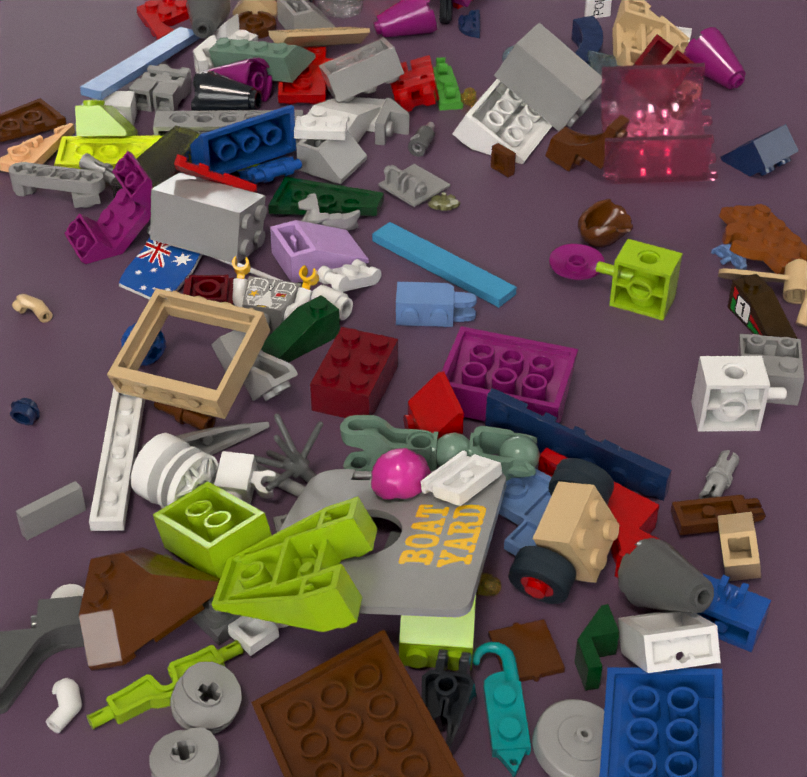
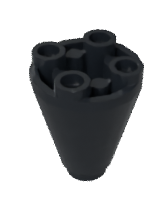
(221, 93)

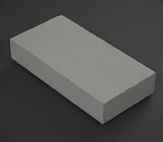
(51, 510)

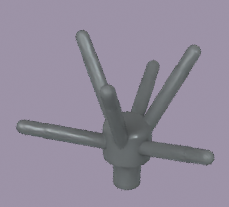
(295, 462)

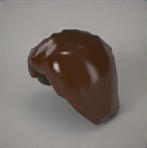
(604, 223)

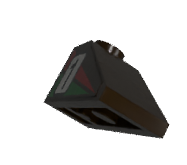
(758, 307)

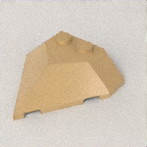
(636, 28)

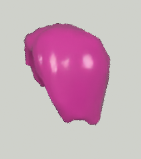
(399, 474)

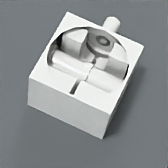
(732, 393)

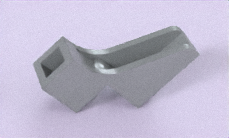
(268, 374)

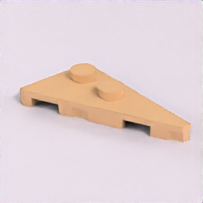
(36, 149)

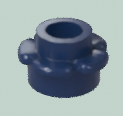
(24, 411)

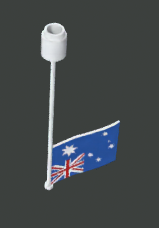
(168, 266)

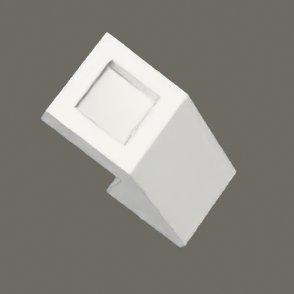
(201, 55)

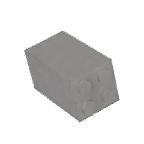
(550, 77)
(207, 217)

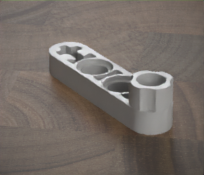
(29, 176)

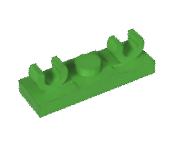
(447, 86)

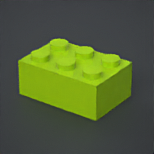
(210, 527)

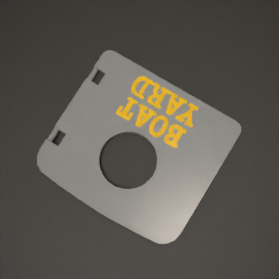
(435, 559)

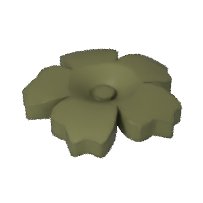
(444, 202)

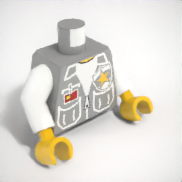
(271, 296)

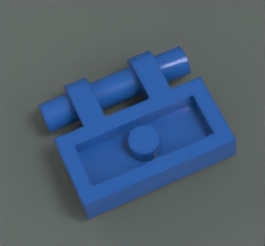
(267, 171)

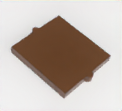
(532, 647)

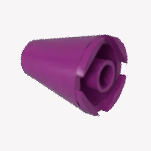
(405, 19)
(719, 59)
(249, 72)

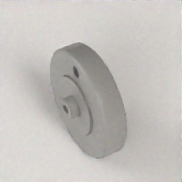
(569, 739)

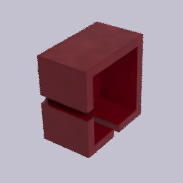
(657, 51)

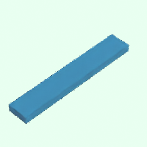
(444, 264)

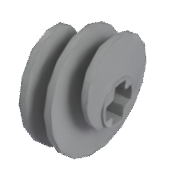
(201, 681)
(186, 754)

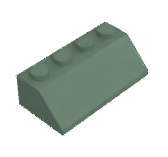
(284, 60)

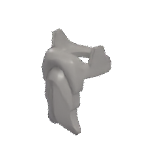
(337, 220)

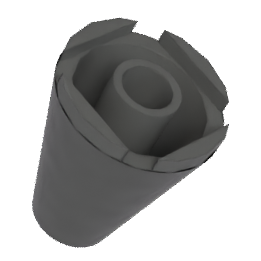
(207, 15)
(663, 579)

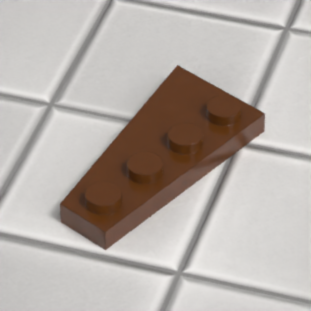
(29, 119)

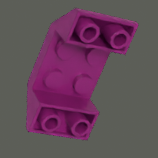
(119, 221)

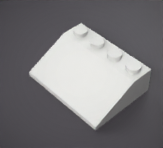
(503, 120)

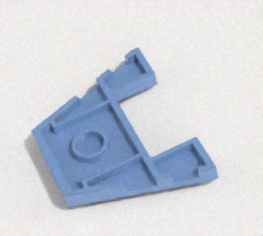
(525, 505)

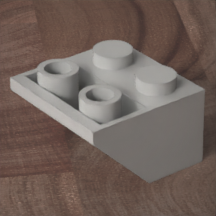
(301, 15)
(330, 158)
(782, 362)

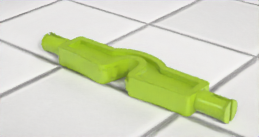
(149, 693)

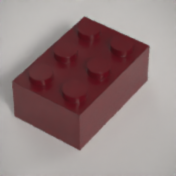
(354, 373)

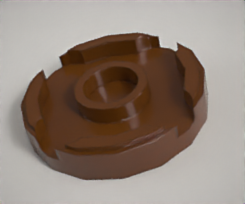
(257, 23)

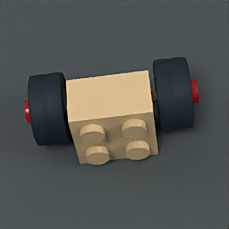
(571, 534)

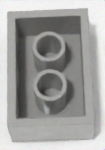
(361, 70)

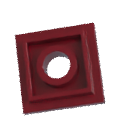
(212, 287)

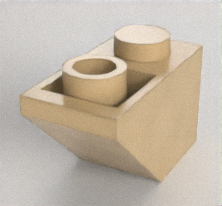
(739, 546)

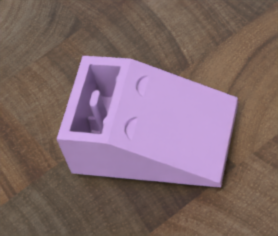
(312, 245)

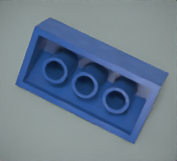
(246, 142)

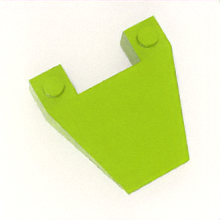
(298, 571)

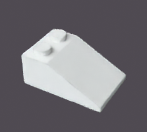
(358, 114)

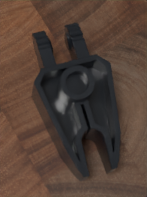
(450, 697)

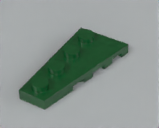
(330, 198)

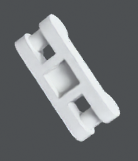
(349, 276)

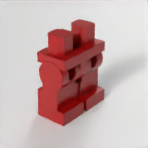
(416, 85)

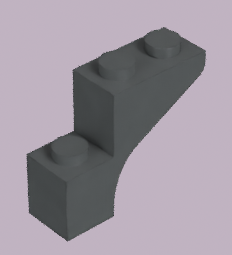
(24, 650)

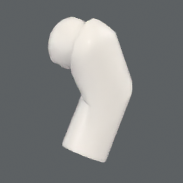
(69, 704)

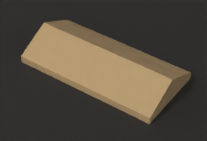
(320, 36)

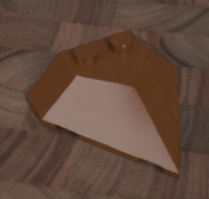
(137, 599)

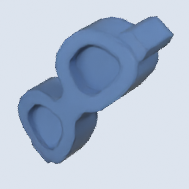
(723, 251)

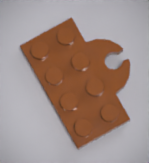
(761, 236)

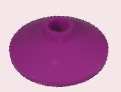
(575, 261)

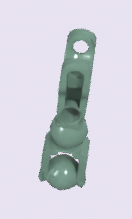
(374, 435)

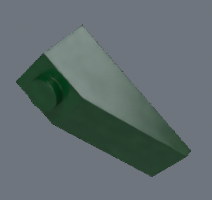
(304, 330)

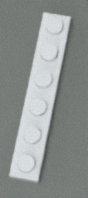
(116, 463)

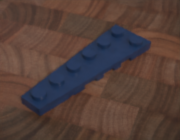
(622, 465)

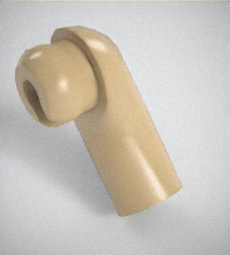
(39, 308)

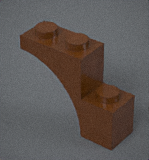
(573, 148)

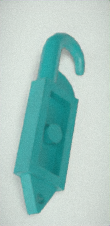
(505, 708)

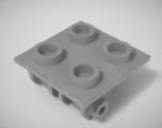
(412, 184)

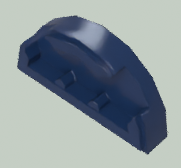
(470, 24)

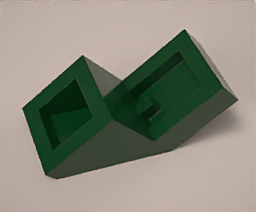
(596, 641)

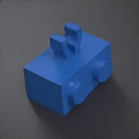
(736, 613)

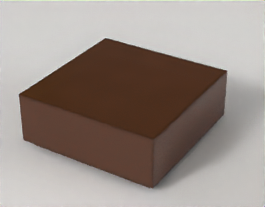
(503, 160)

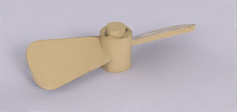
(794, 279)

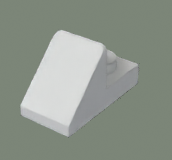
(231, 30)

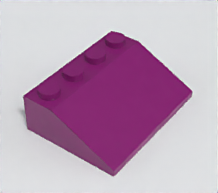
(514, 365)

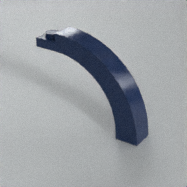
(587, 36)

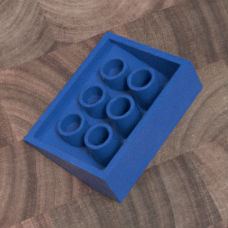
(663, 723)

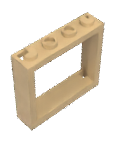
(216, 403)

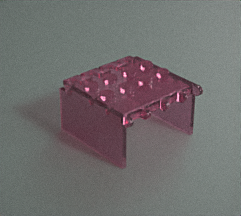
(664, 125)

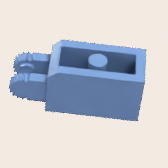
(432, 304)

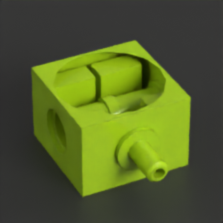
(643, 278)

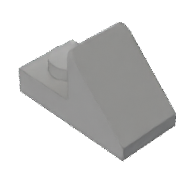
(391, 120)

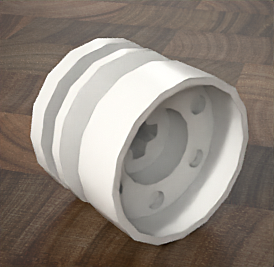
(170, 469)

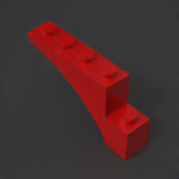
(632, 511)

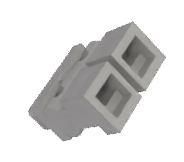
(161, 88)

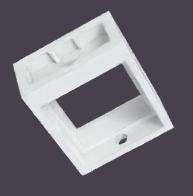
(657, 637)

